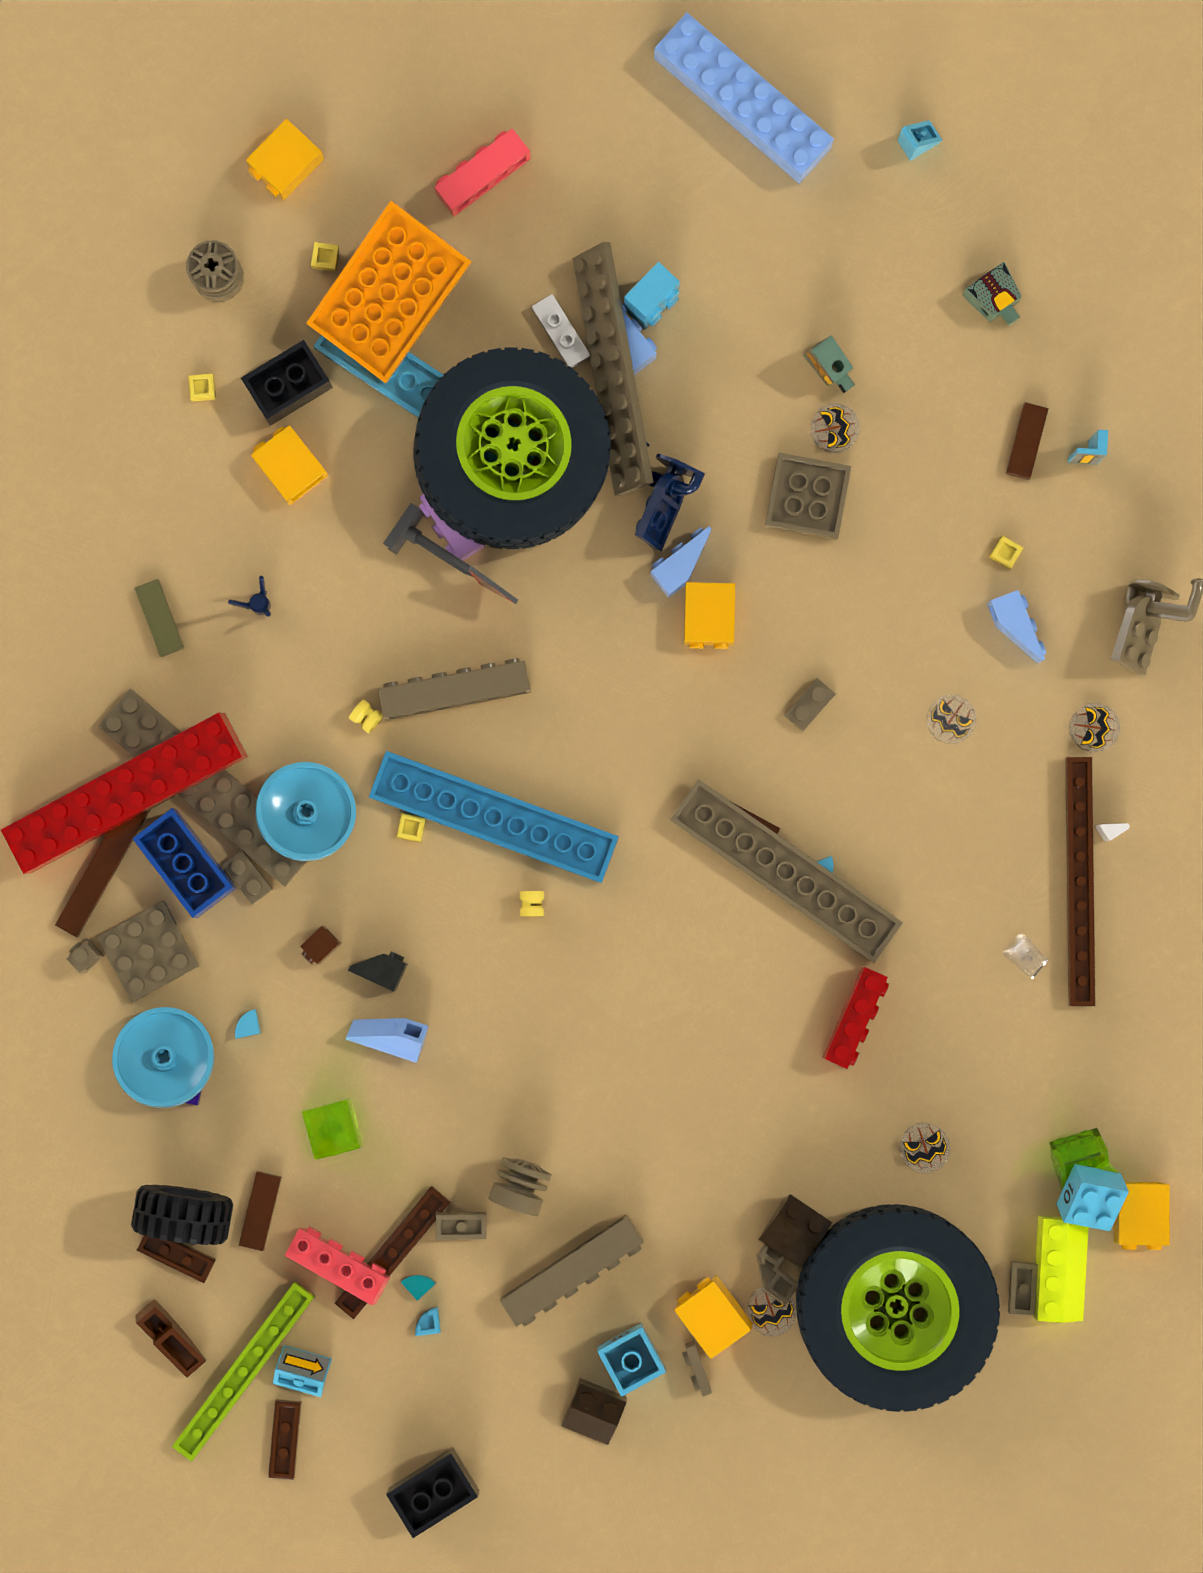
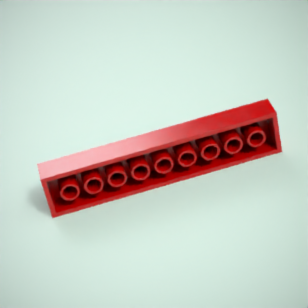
(124, 793)

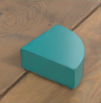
(418, 1285)

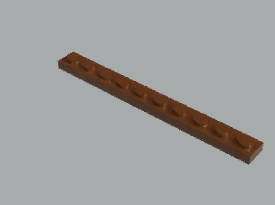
(1080, 881)

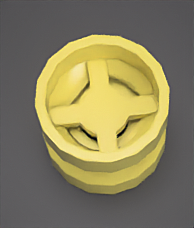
(366, 716)
(529, 898)

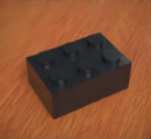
(287, 382)
(432, 1492)

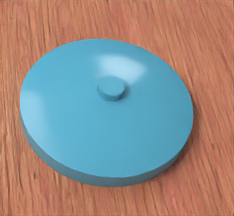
(305, 811)
(163, 1057)

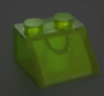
(332, 1129)
(1082, 1149)

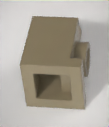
(84, 956)

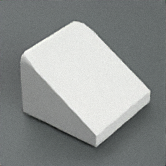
(1110, 831)

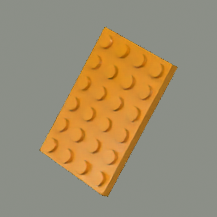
(389, 292)

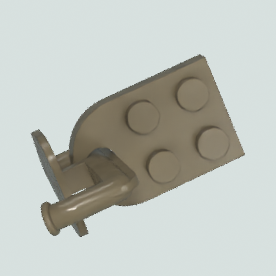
(1143, 620)

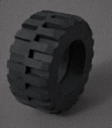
(182, 1214)

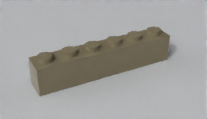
(454, 690)
(572, 1270)

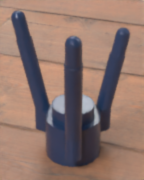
(258, 603)

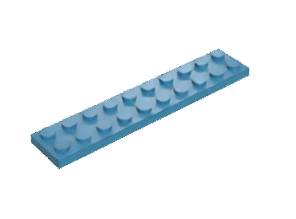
(493, 817)

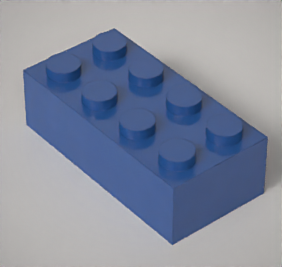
(184, 863)

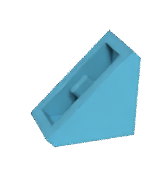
(918, 138)

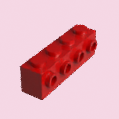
(855, 1017)

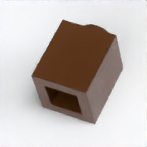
(319, 945)

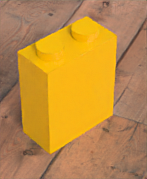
(284, 160)
(289, 464)
(709, 615)
(1144, 1216)
(713, 1316)

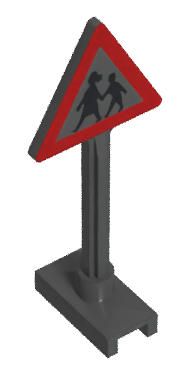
(406, 530)

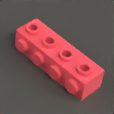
(482, 172)
(337, 1265)

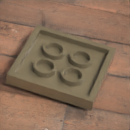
(808, 496)
(148, 951)

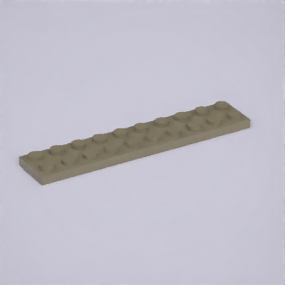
(612, 367)
(218, 799)
(786, 871)

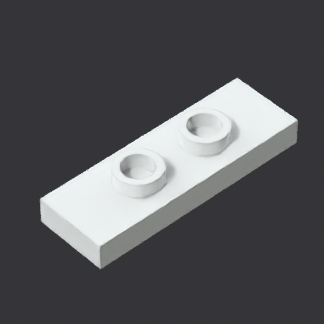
(561, 331)

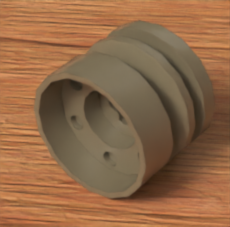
(228, 273)
(520, 1186)

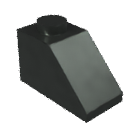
(382, 970)

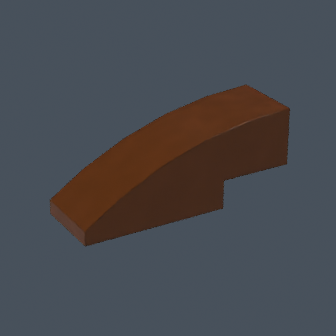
(170, 1338)

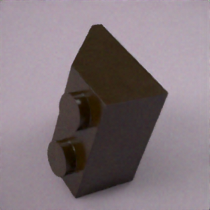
(795, 1230)
(594, 1411)

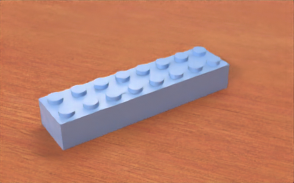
(743, 98)

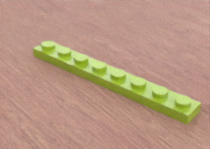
(243, 1371)

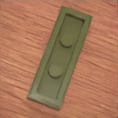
(159, 618)

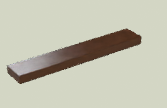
(98, 876)
(400, 1243)

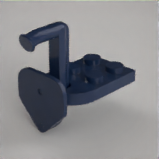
(666, 500)

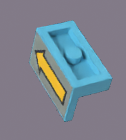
(1094, 453)
(301, 1371)

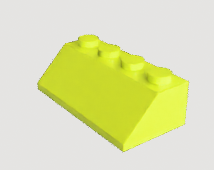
(1061, 1270)

